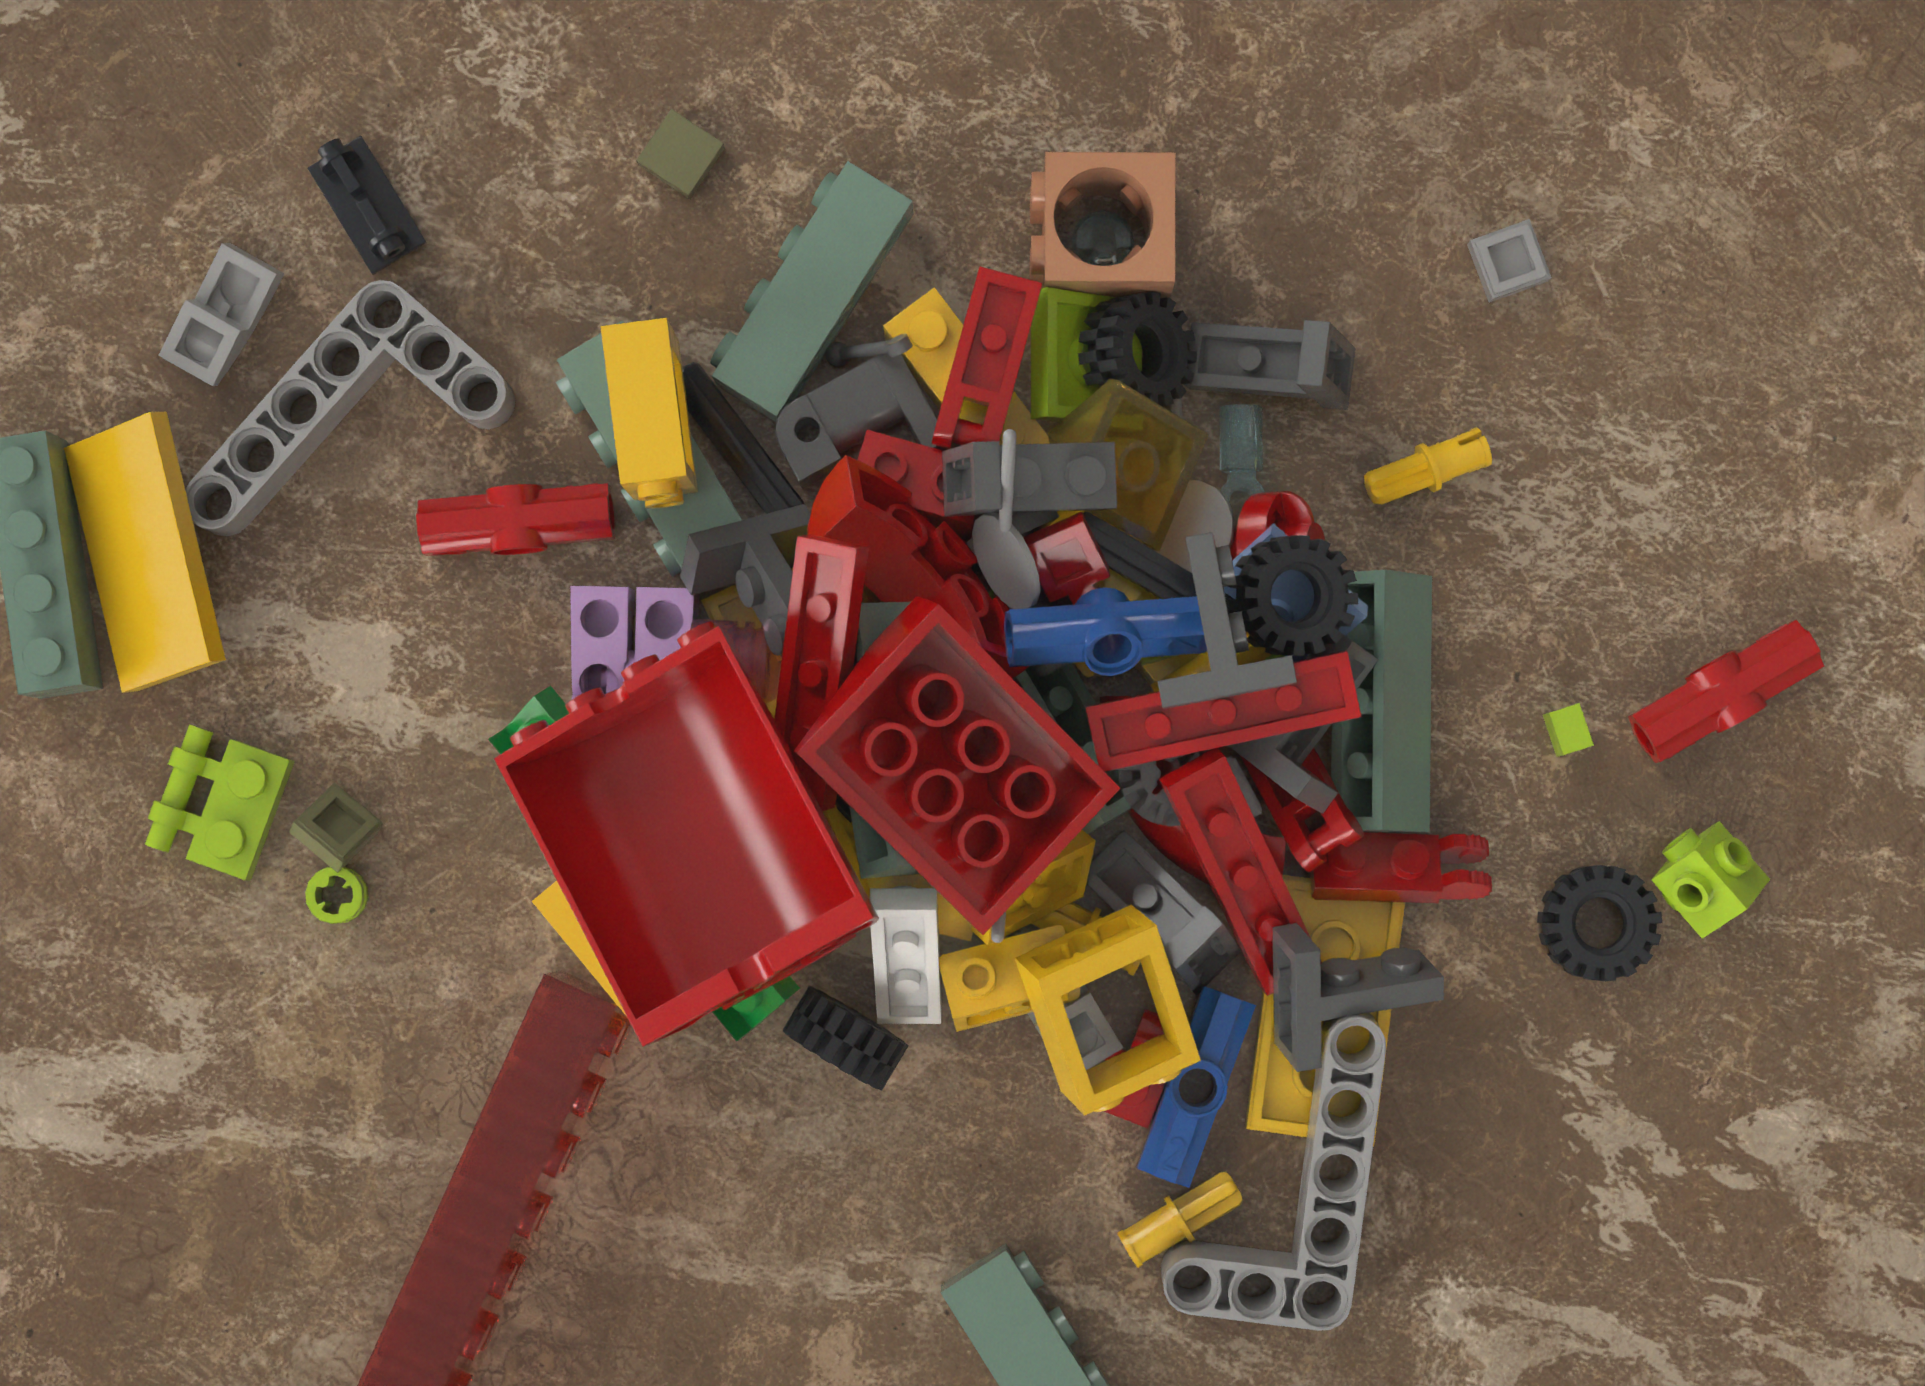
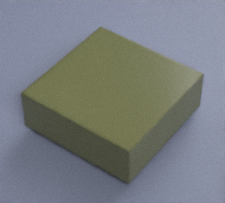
(680, 154)
(336, 827)

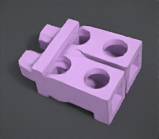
(605, 624)

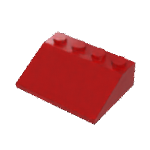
(954, 763)

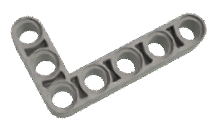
(336, 397)
(1318, 1199)

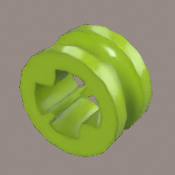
(347, 911)

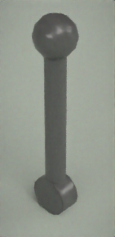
(839, 354)

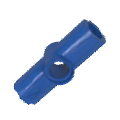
(1104, 631)
(1183, 1127)

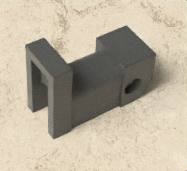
(845, 408)

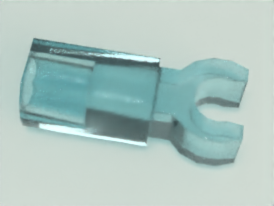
(1241, 448)

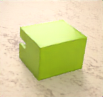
(1568, 730)

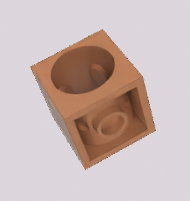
(1138, 180)

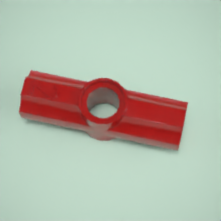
(516, 519)
(1726, 691)

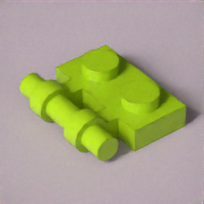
(237, 810)

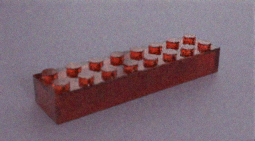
(500, 1186)

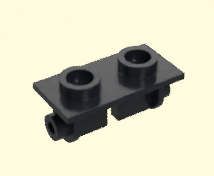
(365, 203)

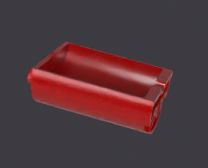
(685, 836)

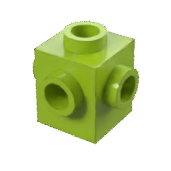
(1709, 878)

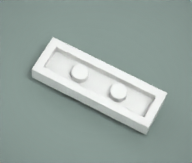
(906, 955)

